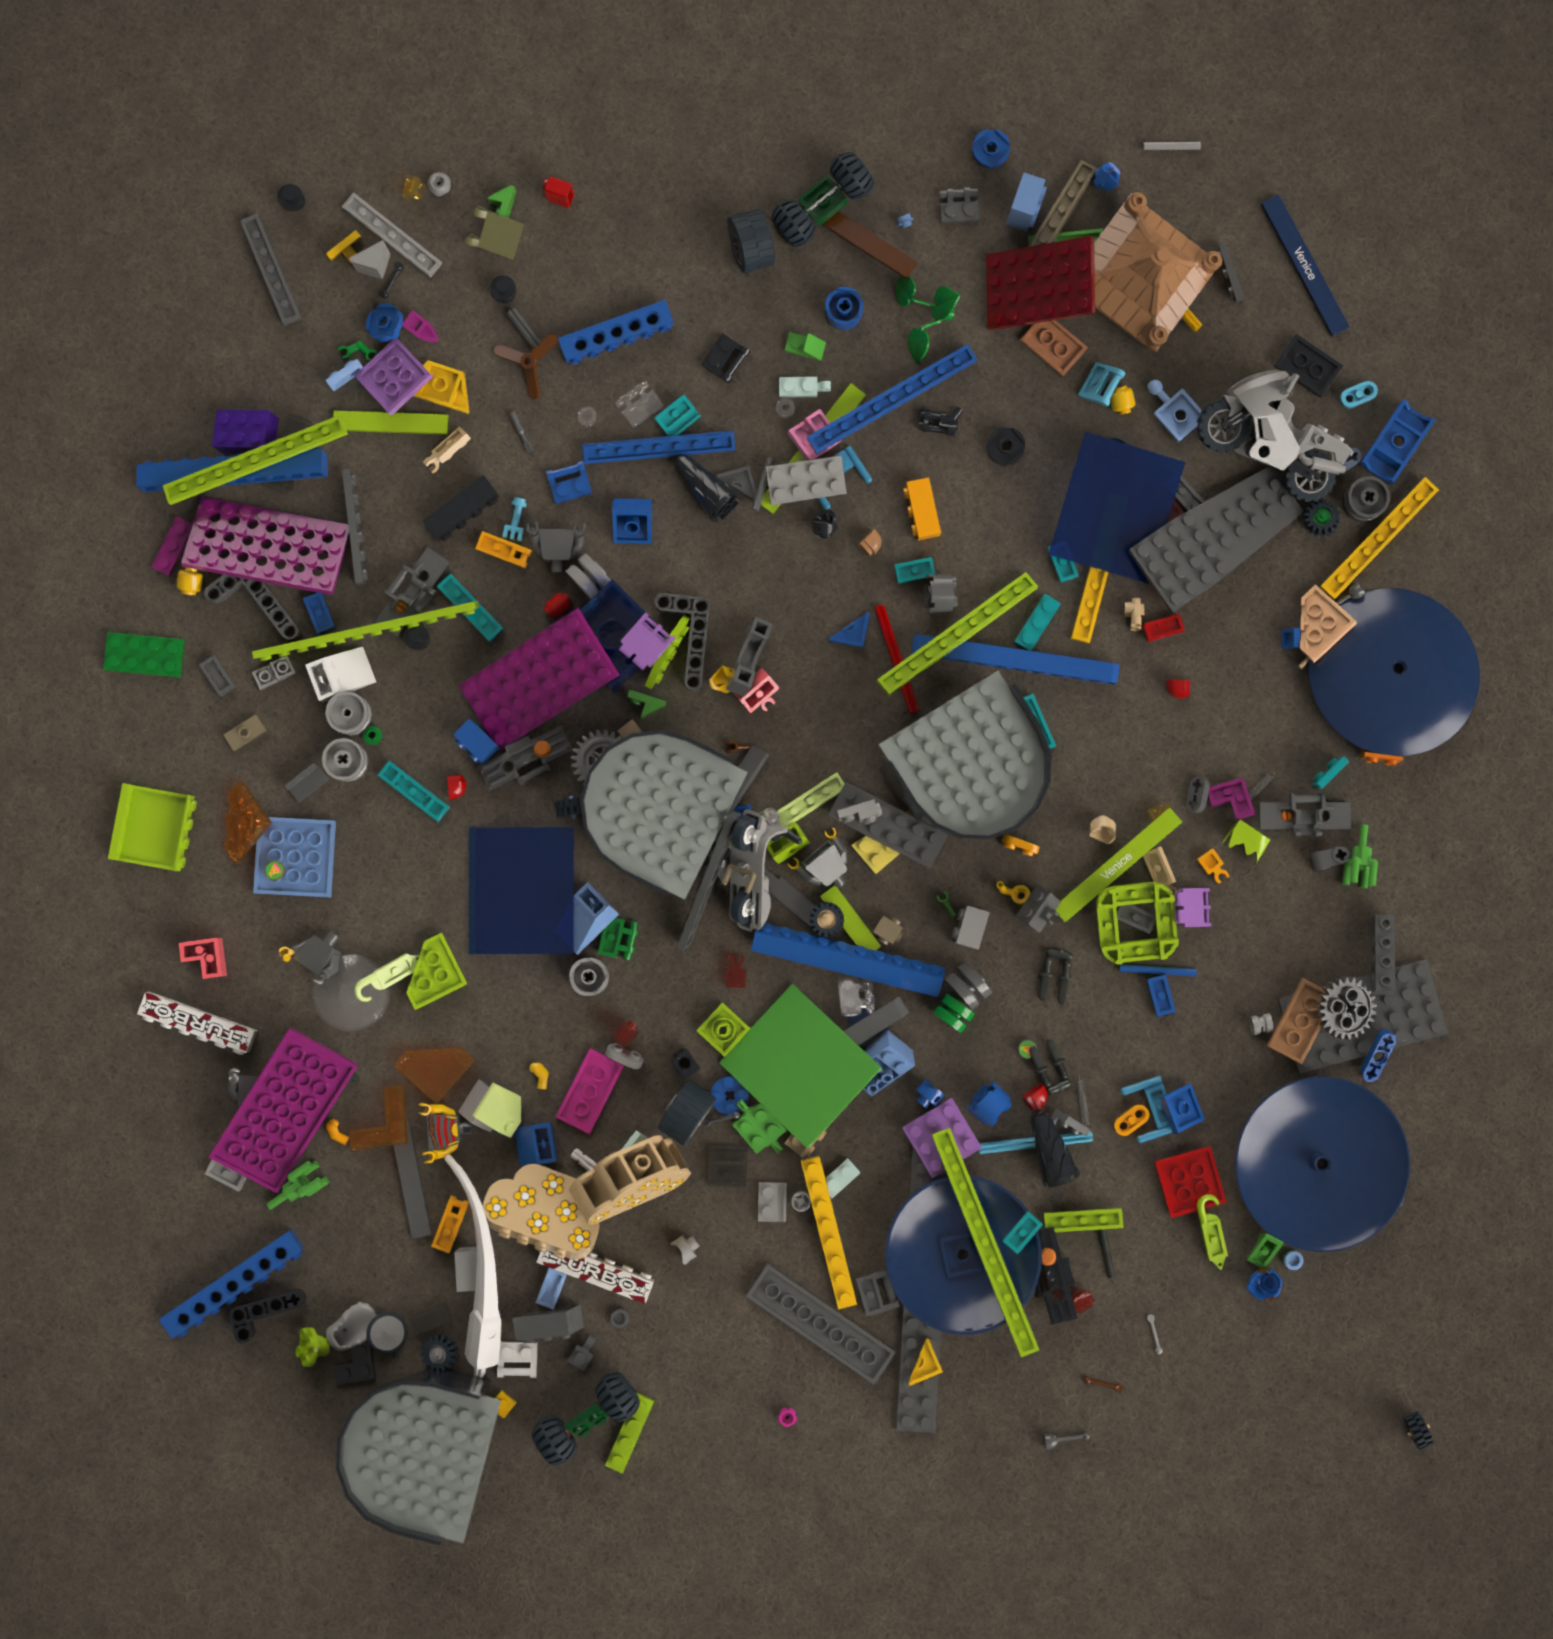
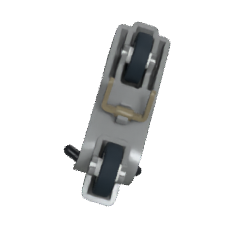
(748, 884)

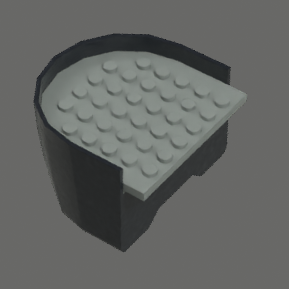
(972, 763)
(658, 806)
(418, 1453)

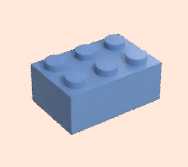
(1027, 202)

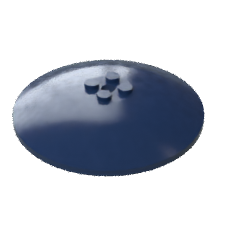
(924, 1263)

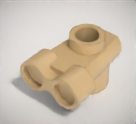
(1134, 610)

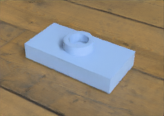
(551, 1288)

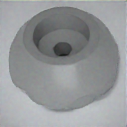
(441, 189)

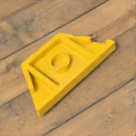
(445, 388)

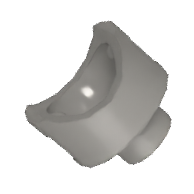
(686, 1247)

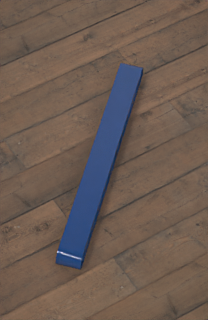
(1027, 661)

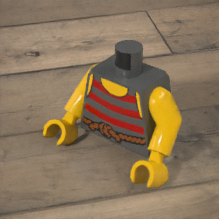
(443, 1130)

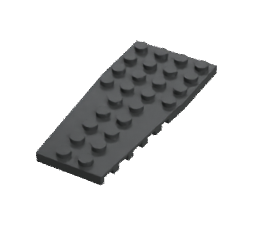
(1214, 537)

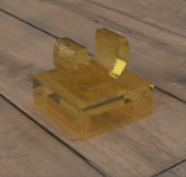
(411, 188)

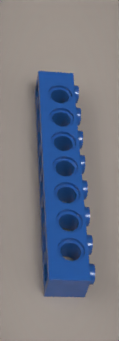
(172, 1321)

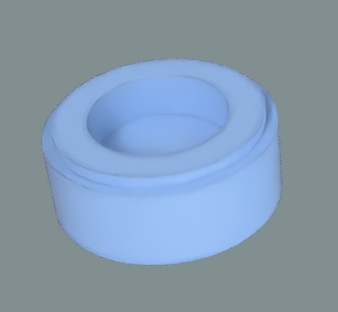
(1293, 1260)

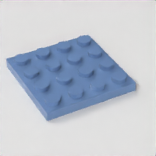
(304, 850)

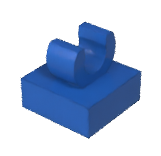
(1290, 638)

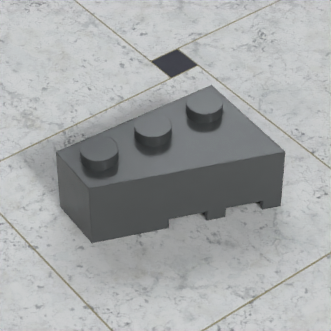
(547, 1324)

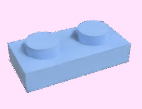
(341, 377)

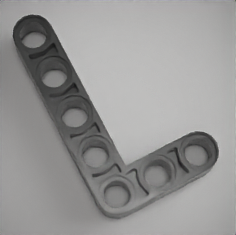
(259, 596)
(694, 634)

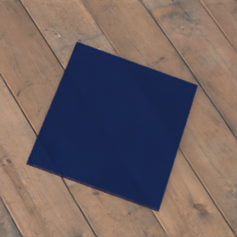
(1113, 504)
(521, 890)

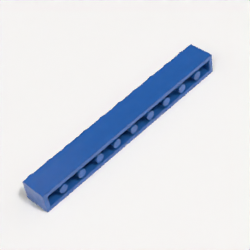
(306, 465)
(849, 959)

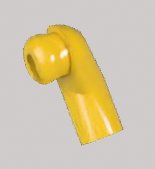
(542, 1074)

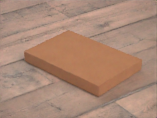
(1054, 345)

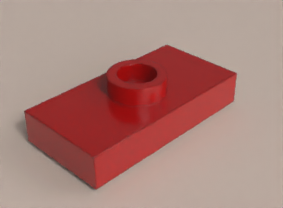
(1163, 627)

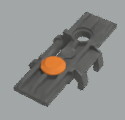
(522, 752)

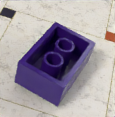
(243, 430)

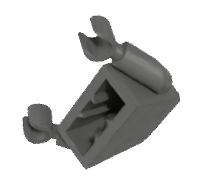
(557, 545)

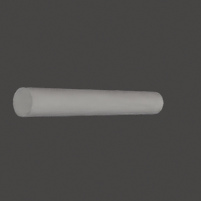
(1171, 145)

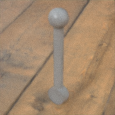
(1151, 1318)

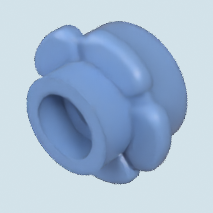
(904, 221)

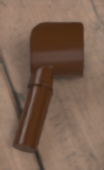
(735, 747)

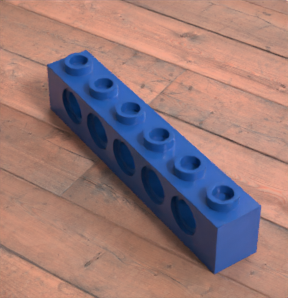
(605, 329)

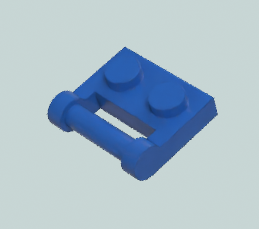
(570, 488)

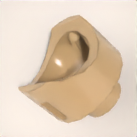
(1103, 829)

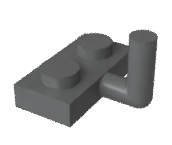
(1065, 1120)

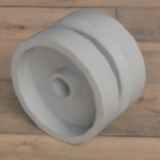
(592, 575)
(360, 713)
(336, 752)

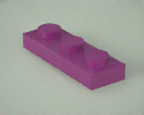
(172, 546)

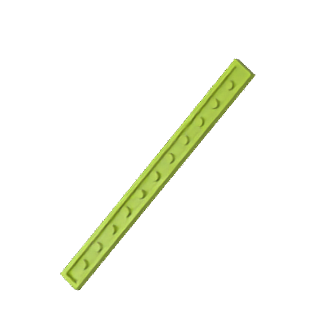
(373, 629)
(985, 1242)

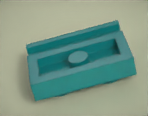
(677, 416)
(1334, 767)

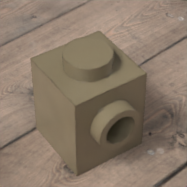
(888, 930)

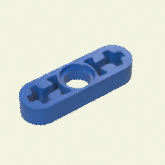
(1379, 1064)

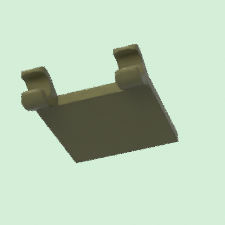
(498, 235)

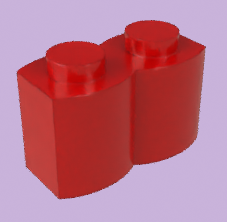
(559, 191)

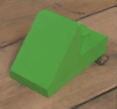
(503, 199)
(806, 346)
(651, 704)
(1264, 1250)

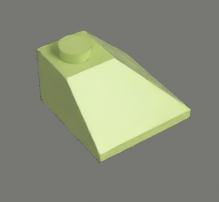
(500, 1110)

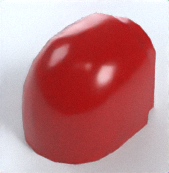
(1178, 687)
(456, 786)
(1036, 1097)

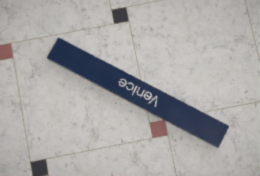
(1305, 265)

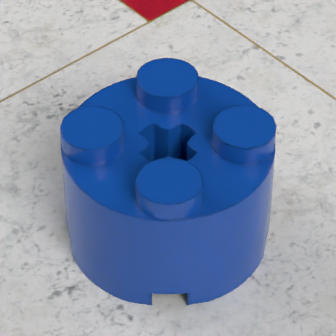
(854, 308)
(989, 1103)

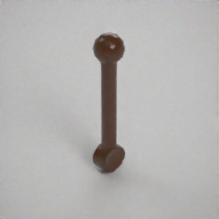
(1118, 1387)

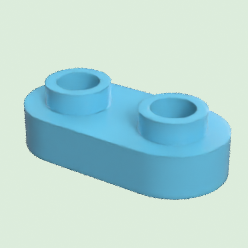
(1357, 394)

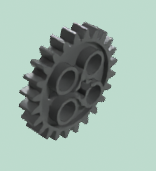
(1358, 997)

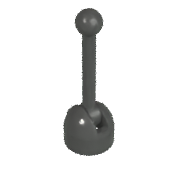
(1355, 592)
(1050, 1440)

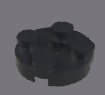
(1006, 435)

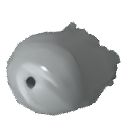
(355, 1322)

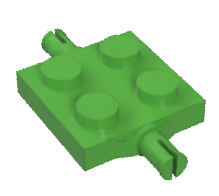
(758, 1127)

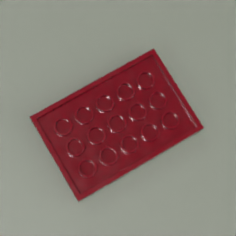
(1040, 283)

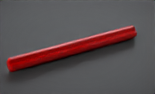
(895, 655)

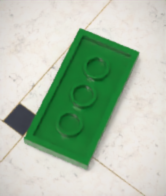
(144, 654)

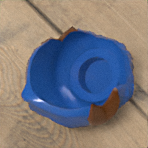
(1264, 1284)

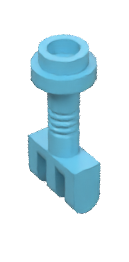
(519, 503)

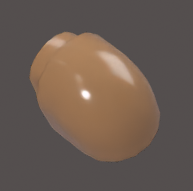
(870, 543)

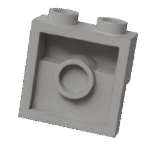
(866, 812)

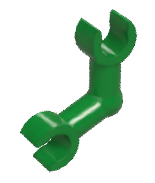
(359, 345)

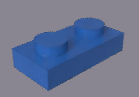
(319, 613)
(1160, 995)

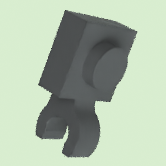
(582, 1355)

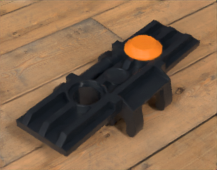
(1058, 1277)

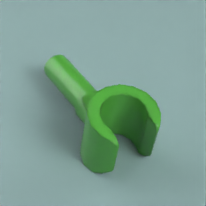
(946, 903)

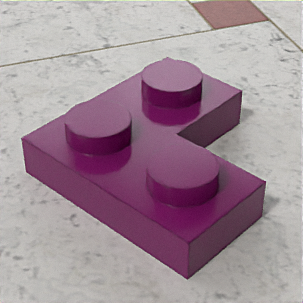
(1234, 793)

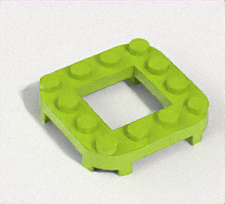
(1136, 950)

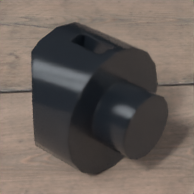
(291, 198)
(503, 289)
(823, 526)
(416, 638)

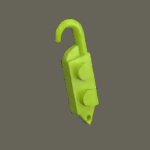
(1212, 1233)

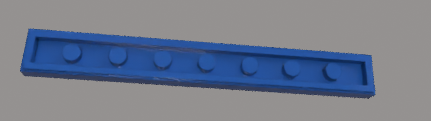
(658, 447)

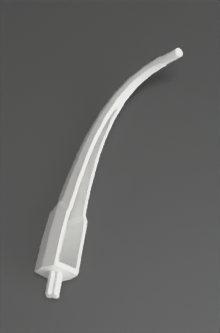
(484, 1321)

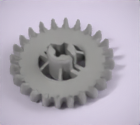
(587, 749)

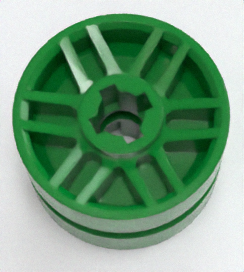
(954, 1013)

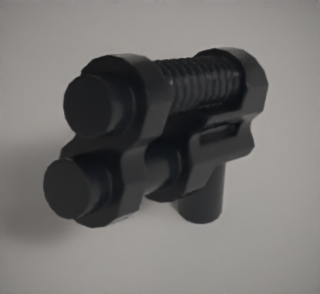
(947, 424)

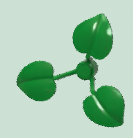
(943, 309)

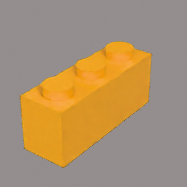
(922, 509)

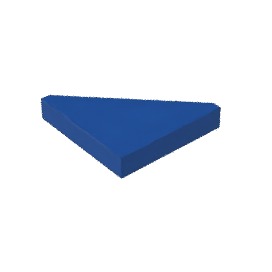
(853, 634)

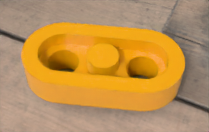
(1012, 842)
(1131, 1120)

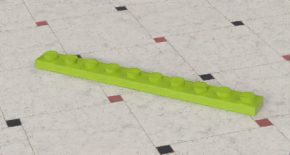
(255, 460)
(957, 634)

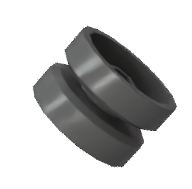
(1374, 491)
(971, 983)

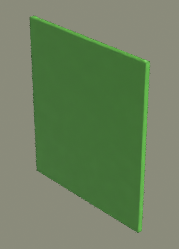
(800, 1065)

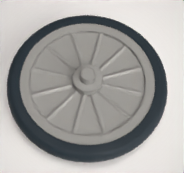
(386, 1332)

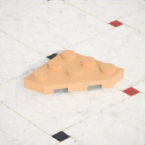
(1321, 623)

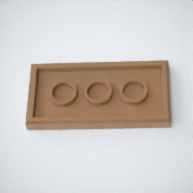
(1298, 1023)

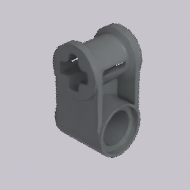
(1326, 858)

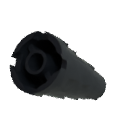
(712, 494)
(1053, 1155)

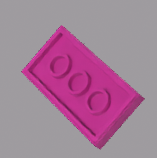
(589, 1091)

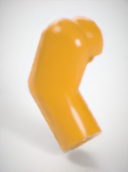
(334, 1134)

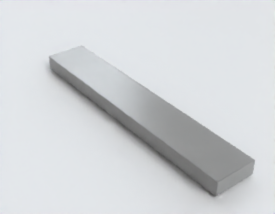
(391, 235)

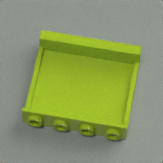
(152, 827)

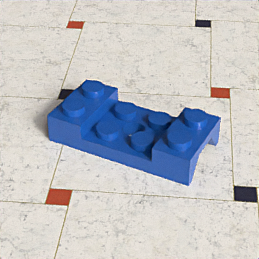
(1384, 457)

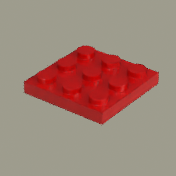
(1187, 1179)

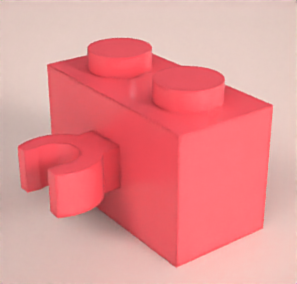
(760, 692)

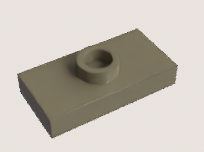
(245, 732)

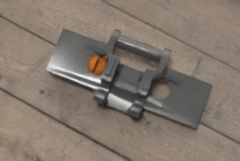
(418, 593)
(1304, 822)

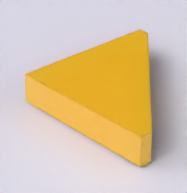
(926, 1364)

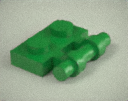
(612, 936)

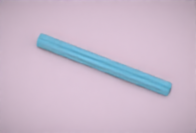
(1027, 1143)

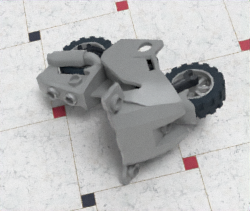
(1271, 436)

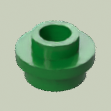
(378, 737)

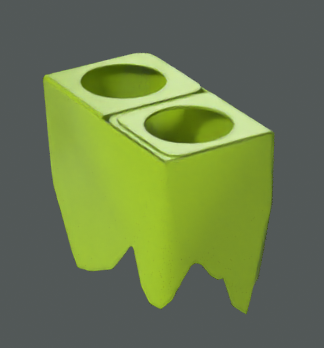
(1249, 837)

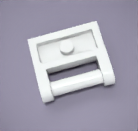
(517, 1353)

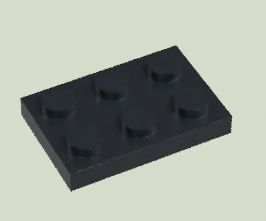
(1312, 365)

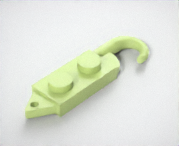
(387, 974)

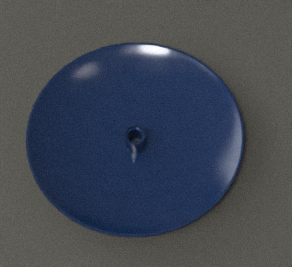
(1389, 709)
(1361, 1173)

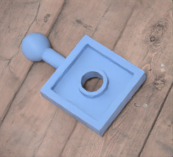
(1166, 413)

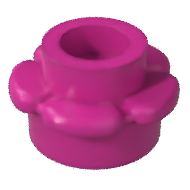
(787, 1422)

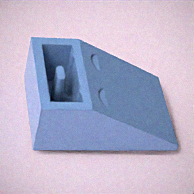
(591, 916)
(892, 1056)

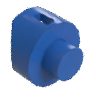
(1107, 180)
(929, 1094)

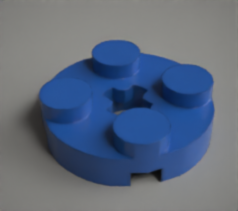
(990, 138)
(391, 328)
(728, 1084)

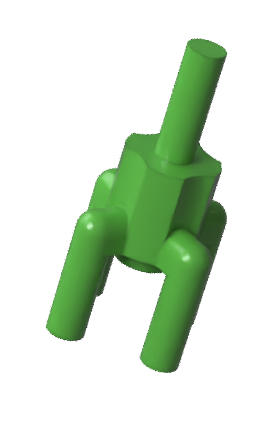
(1362, 862)
(299, 1185)

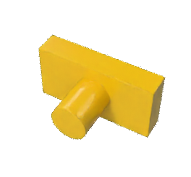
(344, 247)

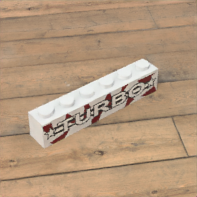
(197, 1022)
(603, 1274)

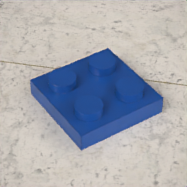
(1182, 1108)

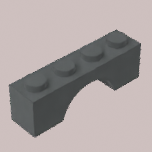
(744, 667)

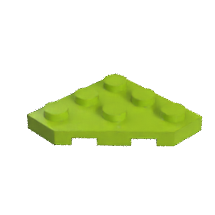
(663, 661)
(434, 973)

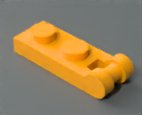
(503, 549)
(450, 1225)

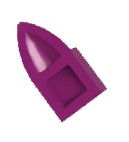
(420, 327)

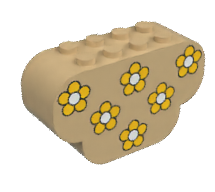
(629, 1179)
(540, 1212)

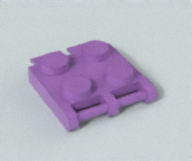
(645, 642)
(1192, 907)

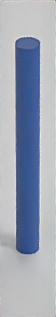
(1157, 970)

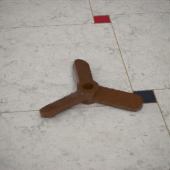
(521, 359)

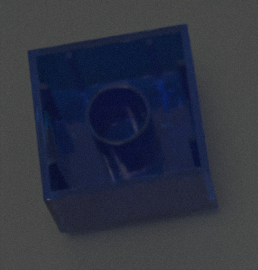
(611, 617)

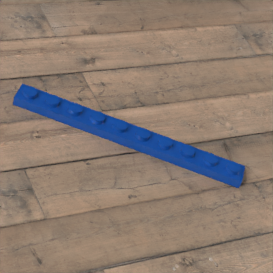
(891, 399)

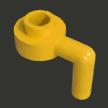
(1014, 893)

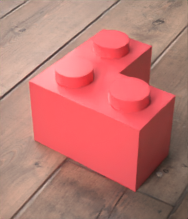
(210, 954)

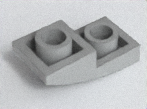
(273, 673)

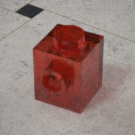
(625, 1033)

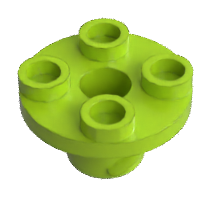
(311, 1346)

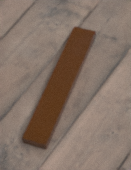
(870, 244)

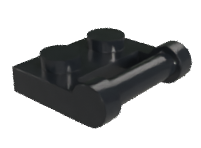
(721, 353)

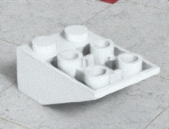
(340, 673)

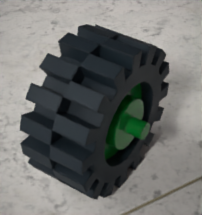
(1321, 518)

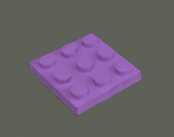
(393, 376)
(938, 1119)

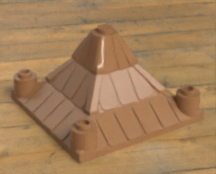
(1147, 272)

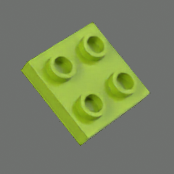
(723, 1029)

